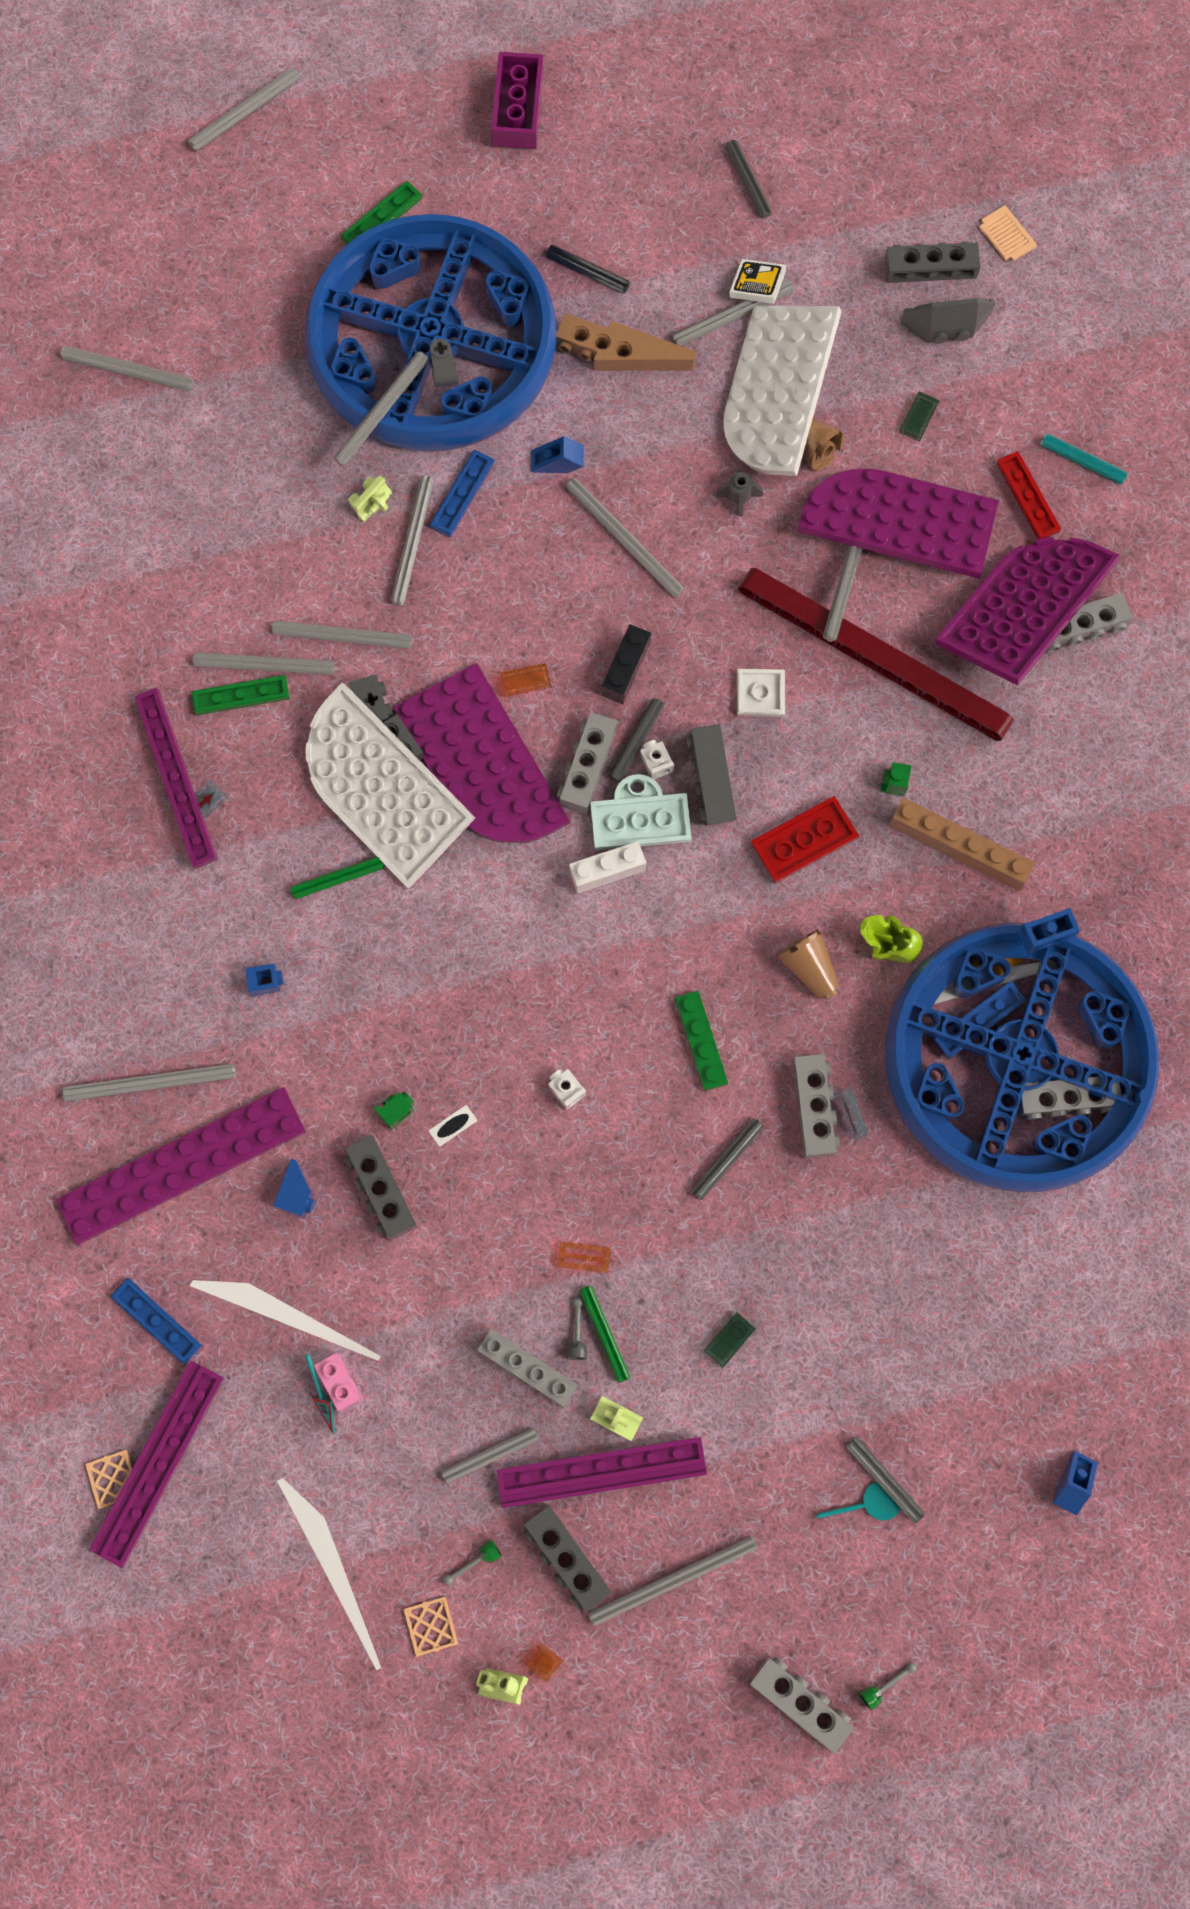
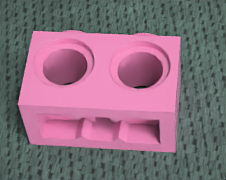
(338, 1382)

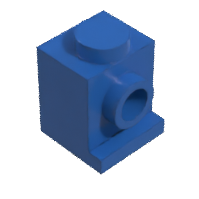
(257, 974)

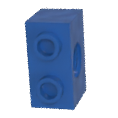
(1049, 930)

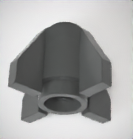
(740, 489)

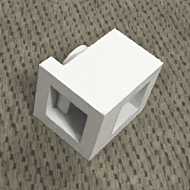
(656, 767)
(570, 1096)

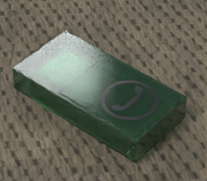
(729, 1340)

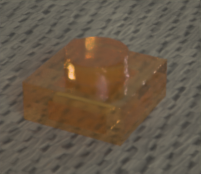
(545, 1662)

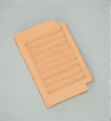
(1006, 234)

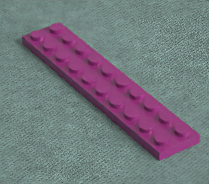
(180, 1166)

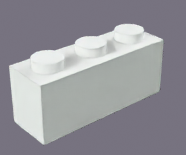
(607, 867)

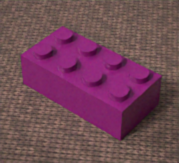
(517, 100)

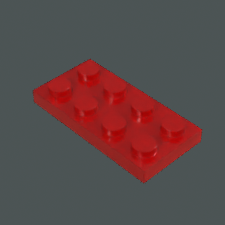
(804, 839)

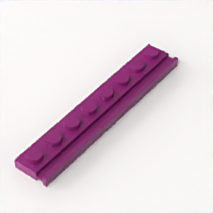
(156, 1464)
(601, 1472)

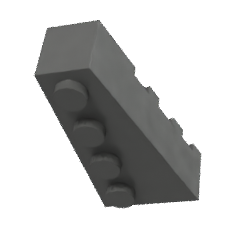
(711, 774)

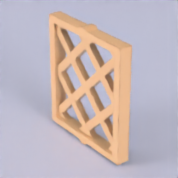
(107, 1459)
(436, 1647)

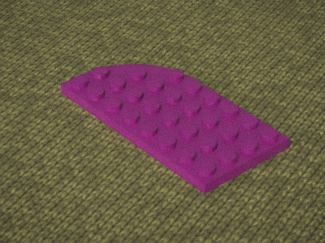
(902, 519)
(1026, 604)
(482, 758)

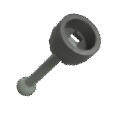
(577, 1349)

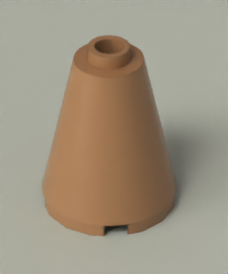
(821, 445)
(812, 964)

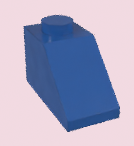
(558, 456)
(295, 1193)
(1076, 1483)

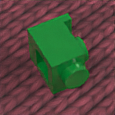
(896, 779)
(395, 1109)

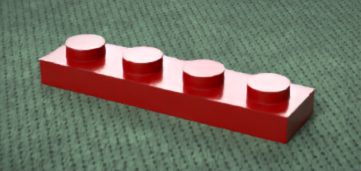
(1028, 495)

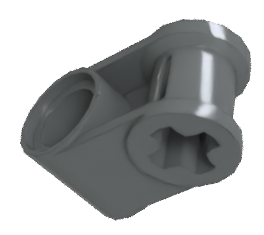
(443, 365)

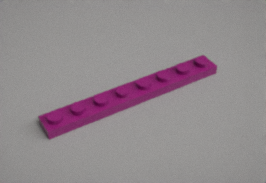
(176, 778)

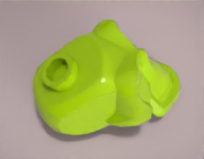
(891, 939)

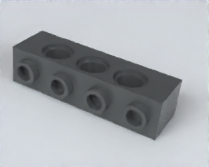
(922, 269)
(369, 1151)
(582, 1598)

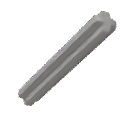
(489, 1455)

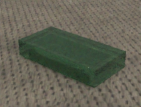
(919, 416)

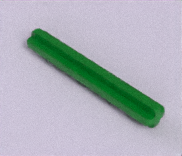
(336, 877)
(604, 1334)

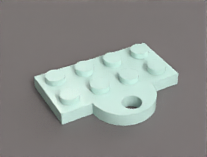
(640, 816)

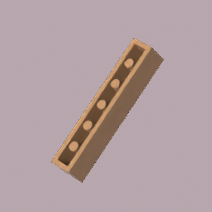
(961, 844)

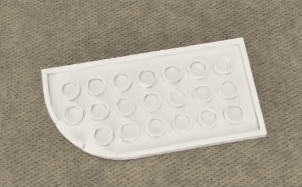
(778, 385)
(381, 787)

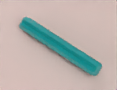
(1083, 458)

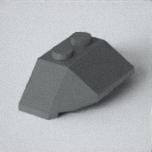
(948, 319)

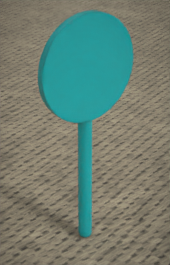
(875, 1501)

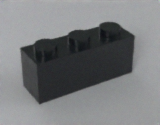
(626, 664)

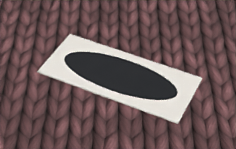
(453, 1125)

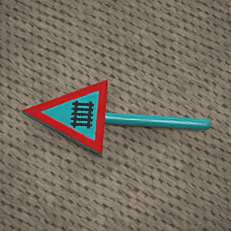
(325, 1406)

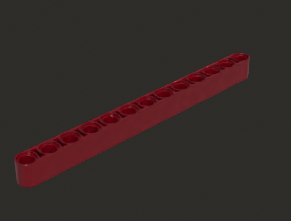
(878, 655)

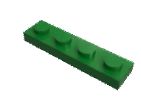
(701, 1041)

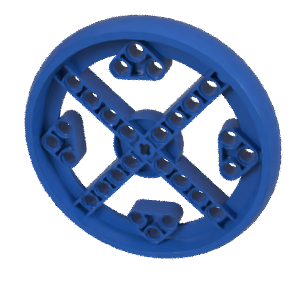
(404, 239)
(931, 1123)

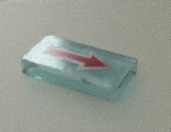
(210, 798)
(853, 1114)

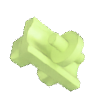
(372, 498)
(616, 1418)
(501, 1685)

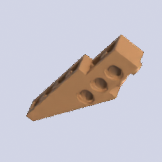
(642, 350)

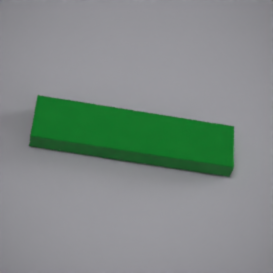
(388, 209)
(240, 695)

